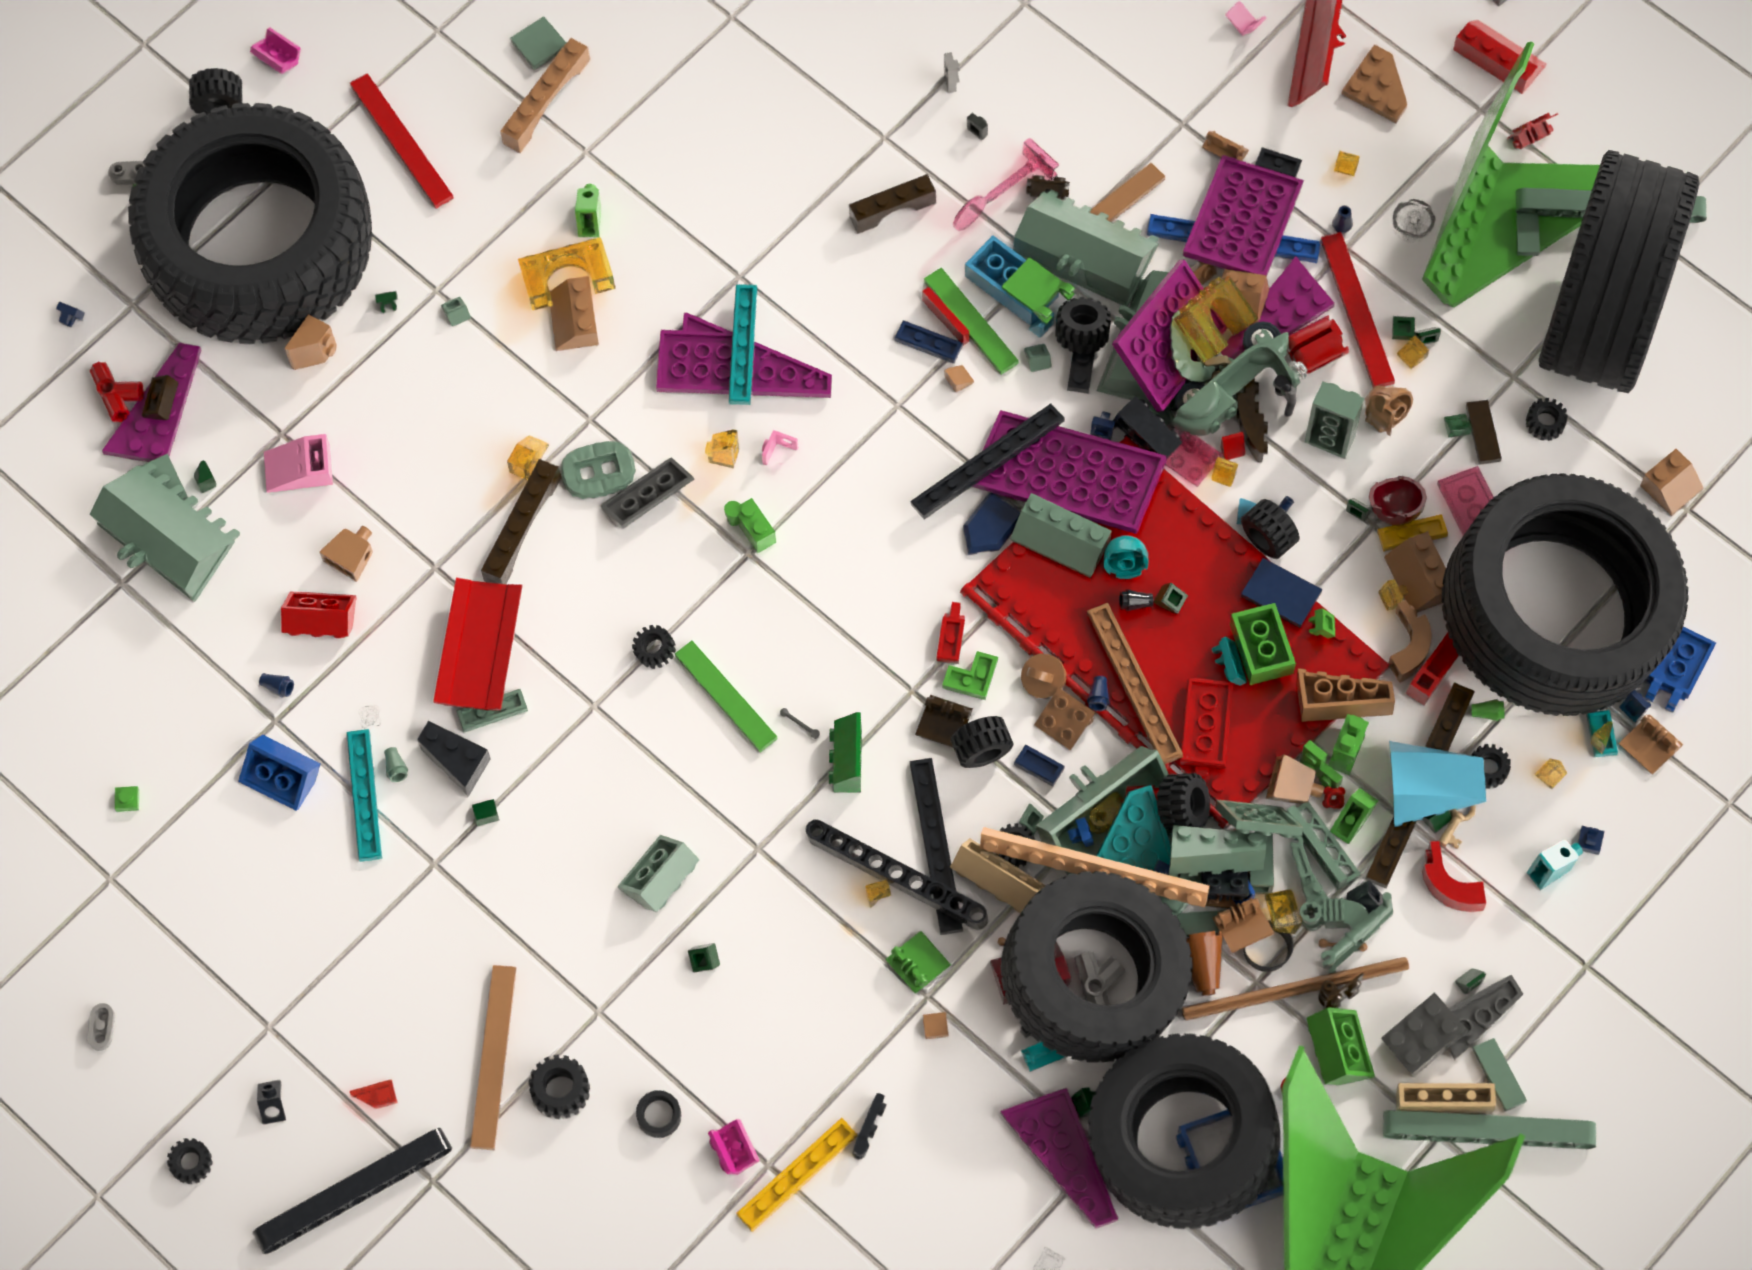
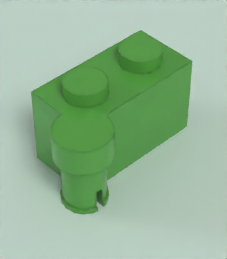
(751, 522)

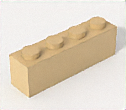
(995, 875)
(1446, 1097)

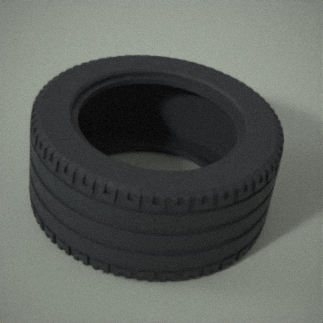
(1619, 271)

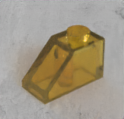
(723, 448)
(525, 456)

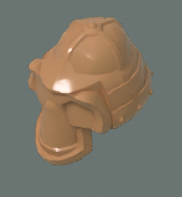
(1387, 407)

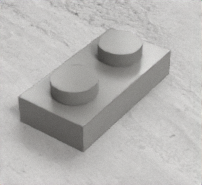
(951, 70)

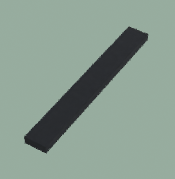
(987, 461)
(934, 836)

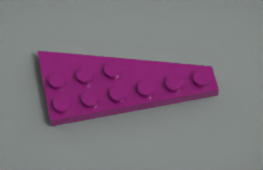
(151, 438)
(1058, 1141)

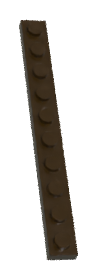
(1441, 739)

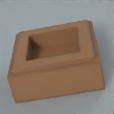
(935, 1025)

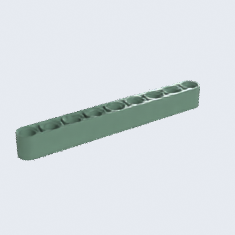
(1574, 203)
(1488, 1129)

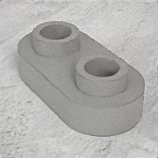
(127, 172)
(101, 1027)

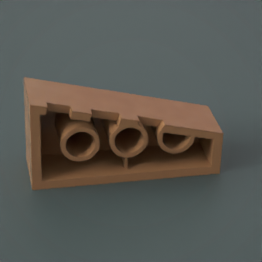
(1335, 696)

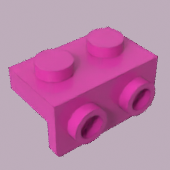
(276, 51)
(733, 1148)

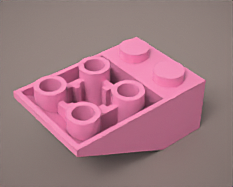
(299, 464)

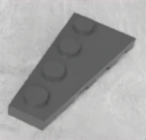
(1483, 1010)

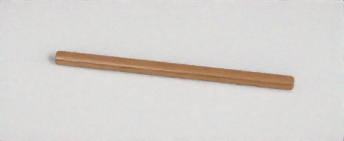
(1293, 989)

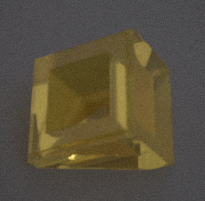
(877, 891)

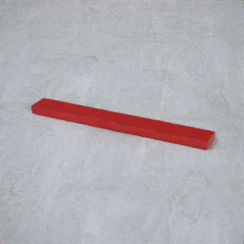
(401, 140)
(1357, 310)

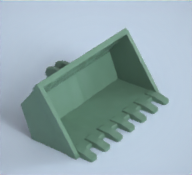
(1084, 247)
(163, 529)
(1137, 769)

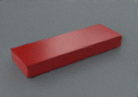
(945, 315)

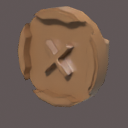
(1043, 675)

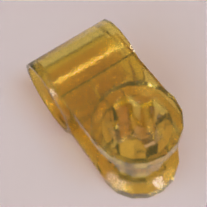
(1107, 811)

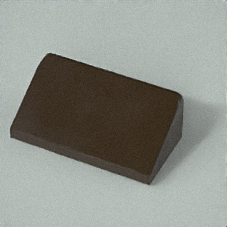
(160, 397)

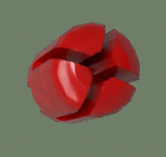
(1317, 344)

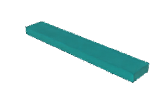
(743, 344)
(364, 795)

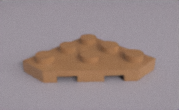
(1378, 85)

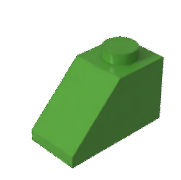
(1354, 815)

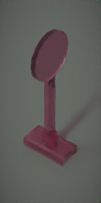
(1036, 158)

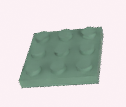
(1259, 818)

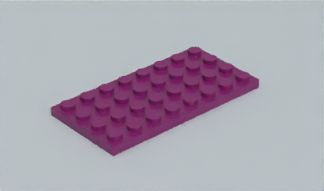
(1079, 473)

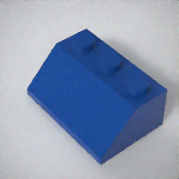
(278, 772)

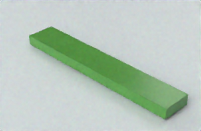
(979, 330)
(726, 696)

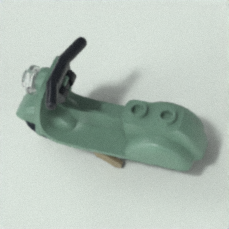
(1205, 407)

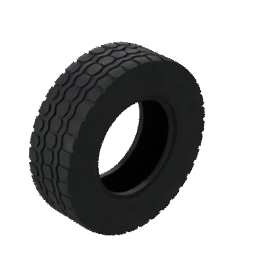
(1133, 919)
(1174, 1067)

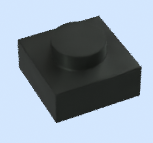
(977, 126)

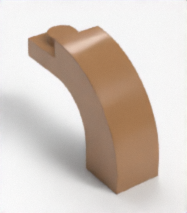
(1411, 659)

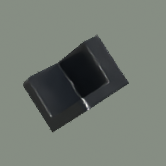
(1366, 895)

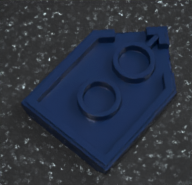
(990, 525)

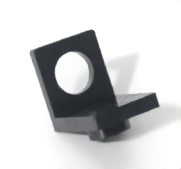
(270, 1096)

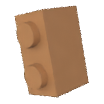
(1253, 288)
(311, 344)
(1672, 482)

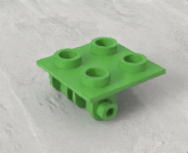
(917, 962)

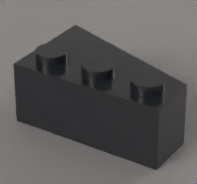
(1146, 428)
(455, 755)

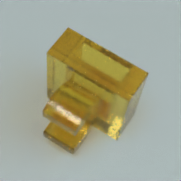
(1392, 594)

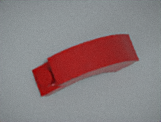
(1450, 892)

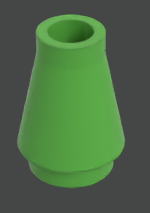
(1489, 710)

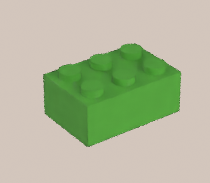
(1262, 643)

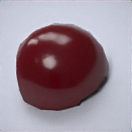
(1397, 500)

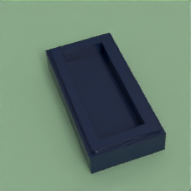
(1039, 765)

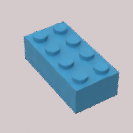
(992, 268)

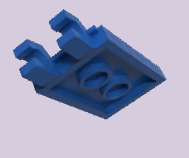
(1680, 668)

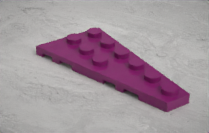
(1290, 305)

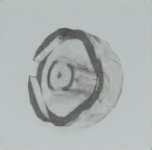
(1413, 221)

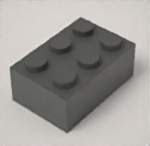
(1424, 1034)

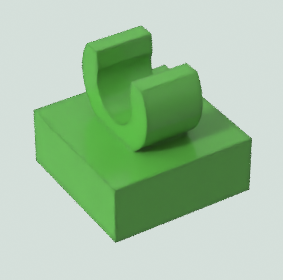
(1324, 623)

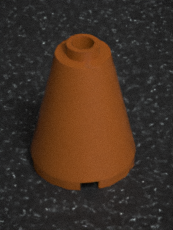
(1206, 961)

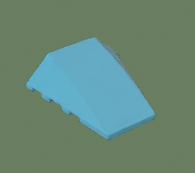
(1433, 781)

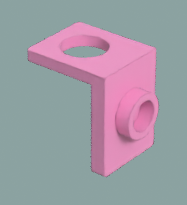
(1243, 19)
(777, 438)

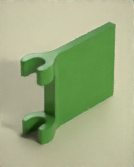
(1036, 288)

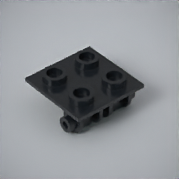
(1226, 884)

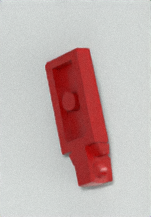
(951, 635)

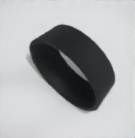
(1289, 941)

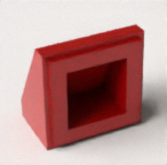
(1233, 446)

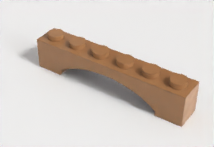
(522, 123)

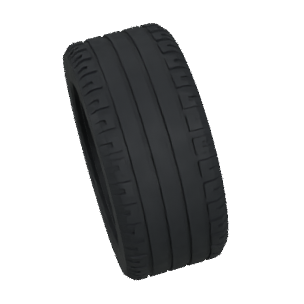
(1611, 531)

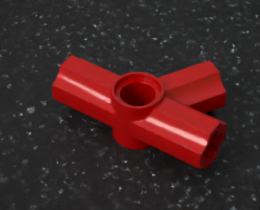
(115, 393)

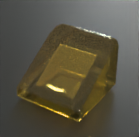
(1413, 352)
(1224, 472)
(1601, 736)

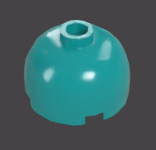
(1125, 557)

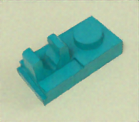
(1234, 670)

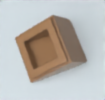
(958, 377)

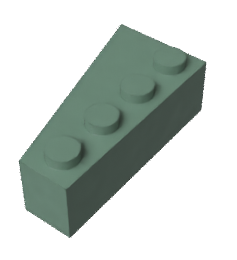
(1215, 851)

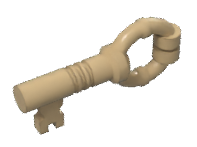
(1457, 817)

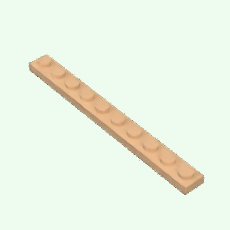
(1077, 862)

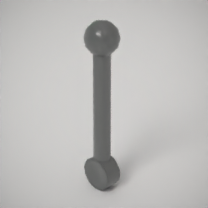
(814, 732)

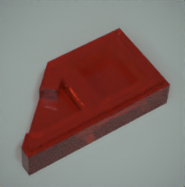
(377, 1094)

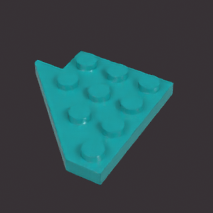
(1137, 832)

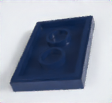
(1289, 592)

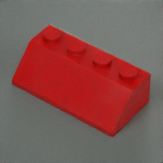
(1495, 53)

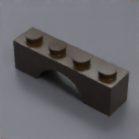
(911, 194)

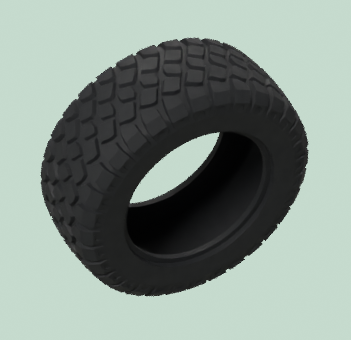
(231, 151)

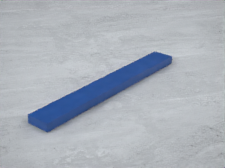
(1180, 229)

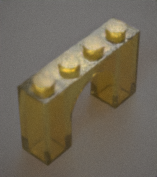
(587, 255)
(1197, 322)

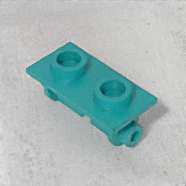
(1039, 1056)

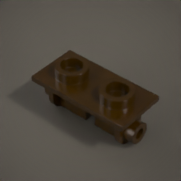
(1040, 184)

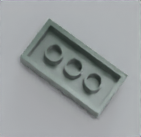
(1334, 419)

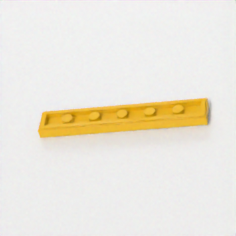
(797, 1174)

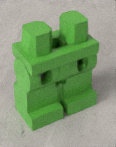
(1348, 744)

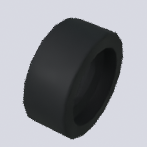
(658, 1132)

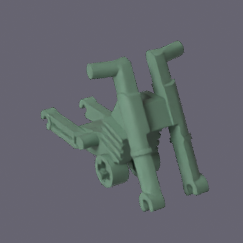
(1336, 912)

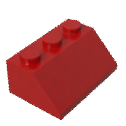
(318, 614)

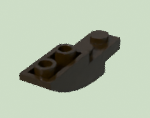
(1251, 421)

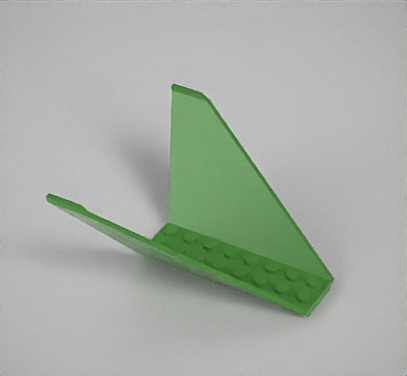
(1480, 223)
(1364, 1212)

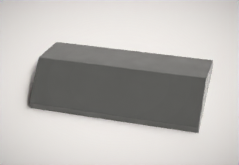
(646, 493)

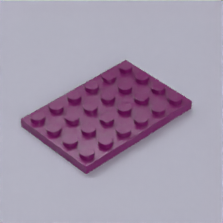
(1243, 217)
(1146, 338)

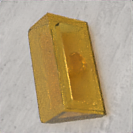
(1283, 911)

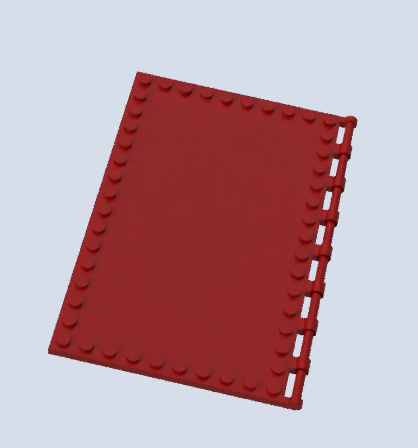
(1212, 566)

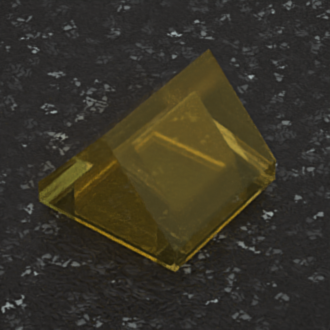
(1347, 163)
(1551, 772)

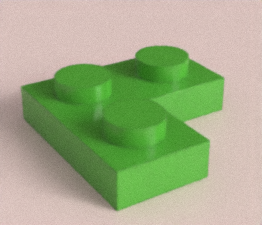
(972, 682)
(1315, 759)

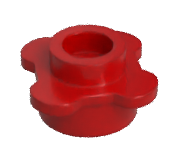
(1335, 803)

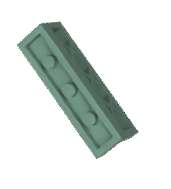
(1318, 849)

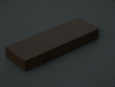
(1483, 432)

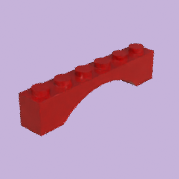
(1433, 671)

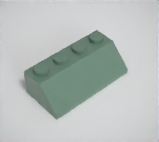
(1061, 535)

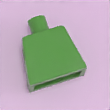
(588, 202)

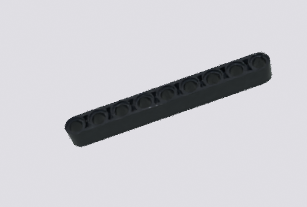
(901, 883)
(352, 1190)

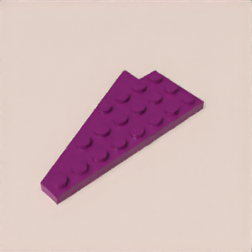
(700, 362)

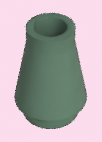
(395, 766)

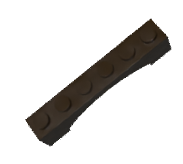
(504, 553)

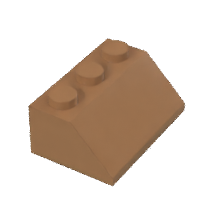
(573, 314)
(1419, 569)

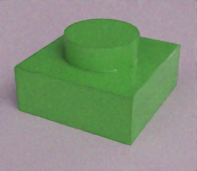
(127, 798)

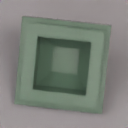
(1031, 818)

